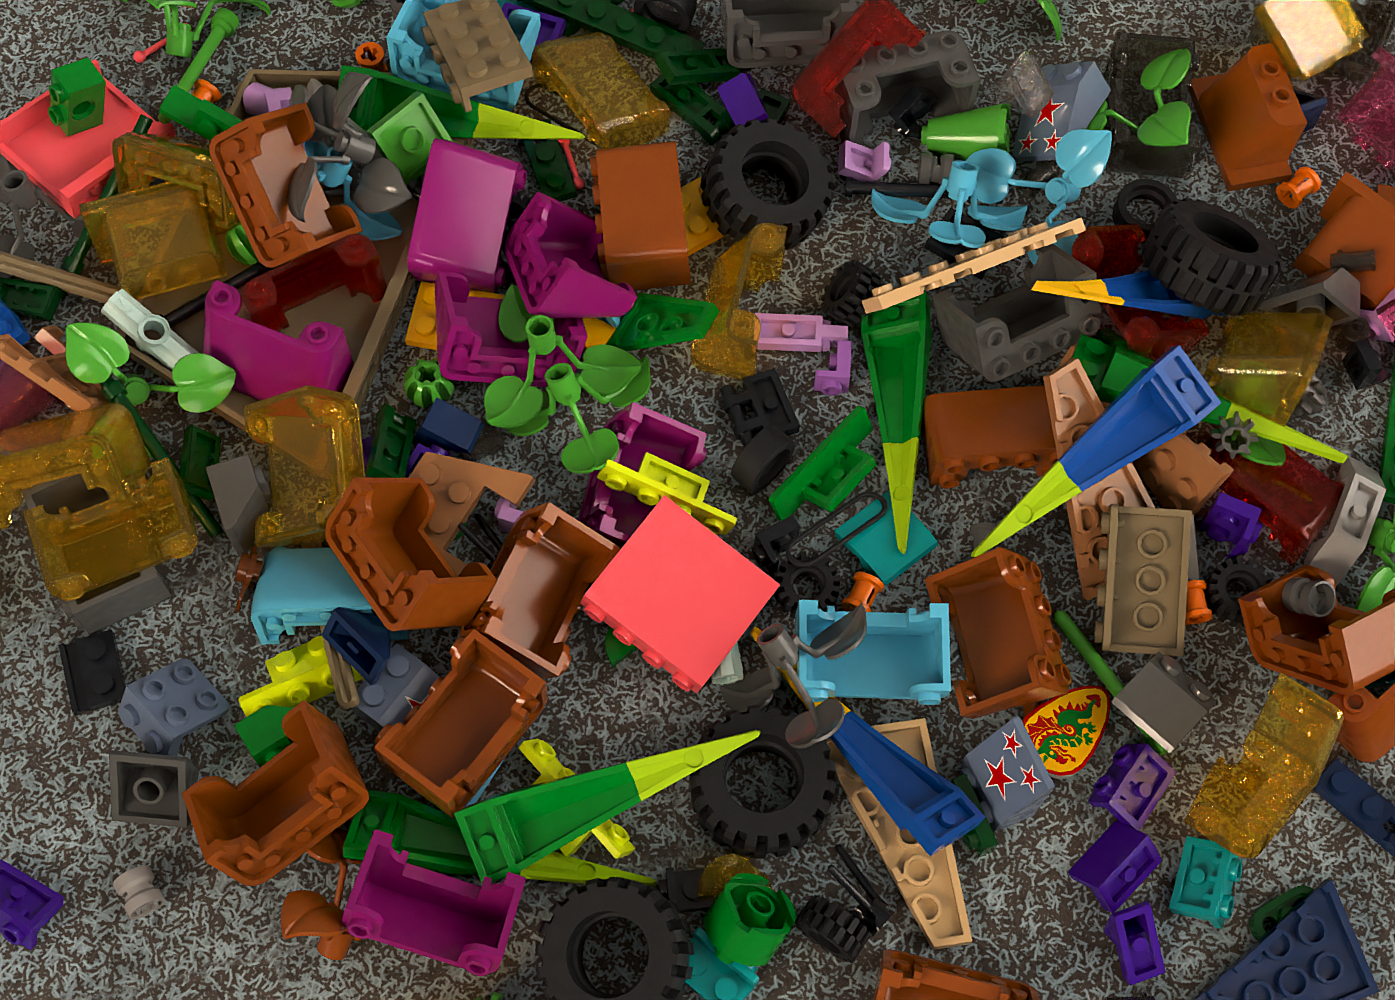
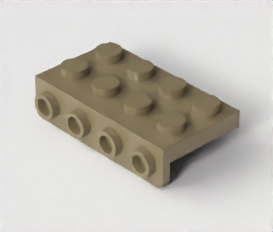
(474, 48)
(1143, 580)

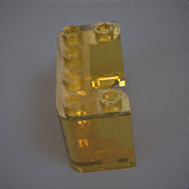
(1311, 33)
(93, 442)
(1284, 758)

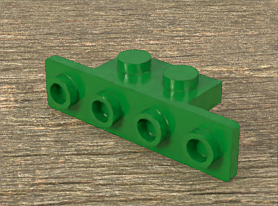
(196, 114)
(829, 470)

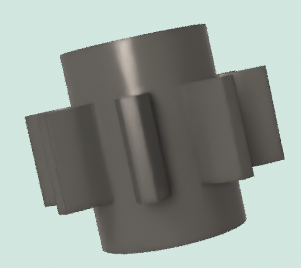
(1312, 399)
(1241, 441)

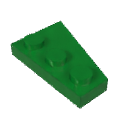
(663, 321)

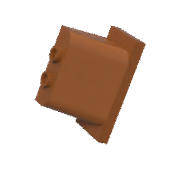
(1250, 119)
(1355, 222)

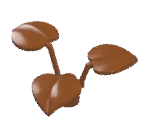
(311, 914)

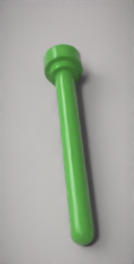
(222, 26)
(1098, 665)

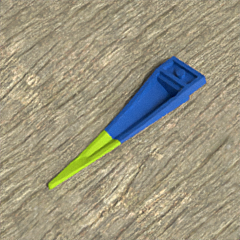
(1146, 414)

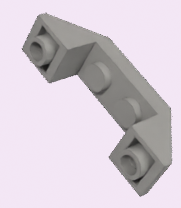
(1351, 521)

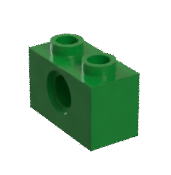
(77, 97)

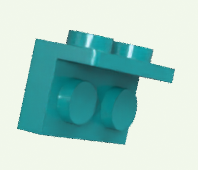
(1205, 881)
(717, 979)

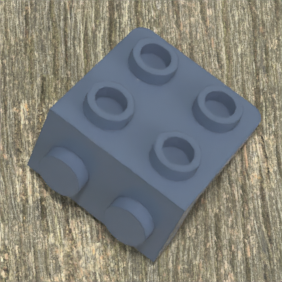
(170, 706)

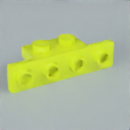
(660, 478)
(295, 677)
(608, 833)

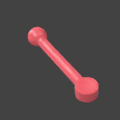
(140, 56)
(578, 182)

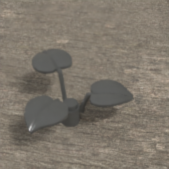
(349, 144)
(375, 187)
(22, 193)
(782, 652)

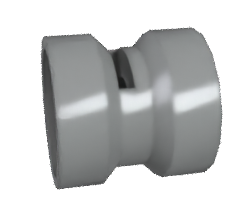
(139, 892)

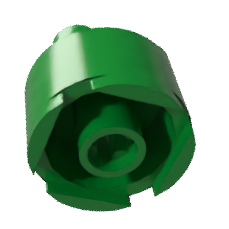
(748, 921)

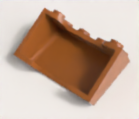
(986, 432)
(1001, 632)

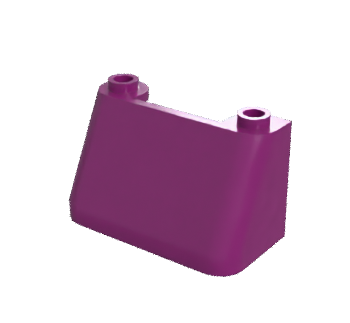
(463, 215)
(556, 266)
(472, 342)
(268, 360)
(639, 431)
(431, 910)

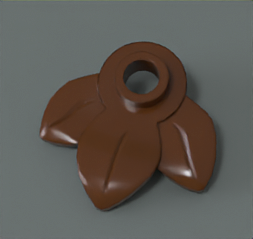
(247, 573)

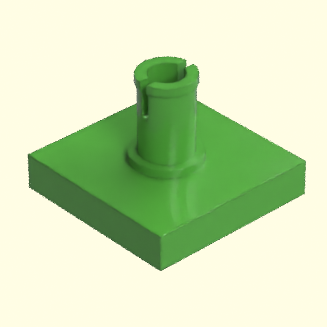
(408, 134)

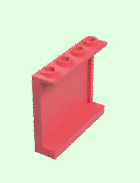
(75, 166)
(679, 595)

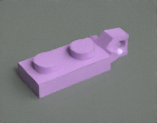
(799, 333)

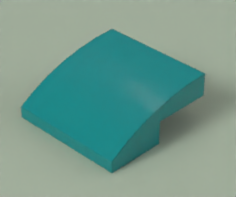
(878, 543)

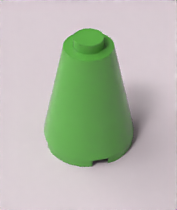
(968, 131)

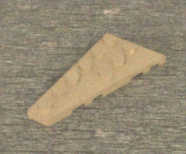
(971, 262)
(925, 881)

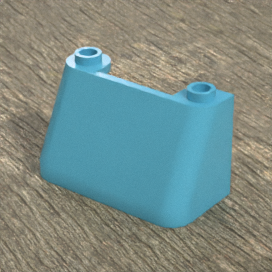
(414, 61)
(303, 590)
(896, 660)

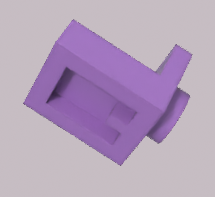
(837, 378)

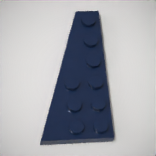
(1301, 958)

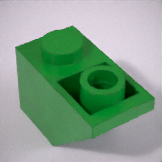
(264, 733)

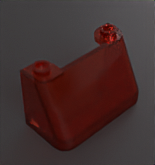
(869, 25)
(1114, 253)
(344, 262)
(1293, 497)

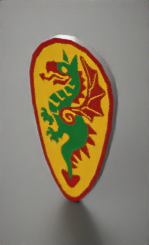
(1069, 729)

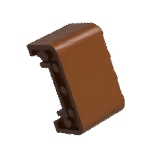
(640, 215)
(394, 562)
(540, 587)
(1329, 651)
(464, 724)
(280, 807)

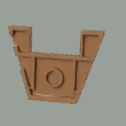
(52, 371)
(457, 490)

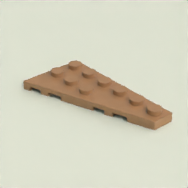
(1072, 410)
(1178, 470)

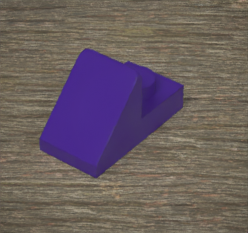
(742, 99)
(1136, 942)

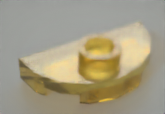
(722, 870)

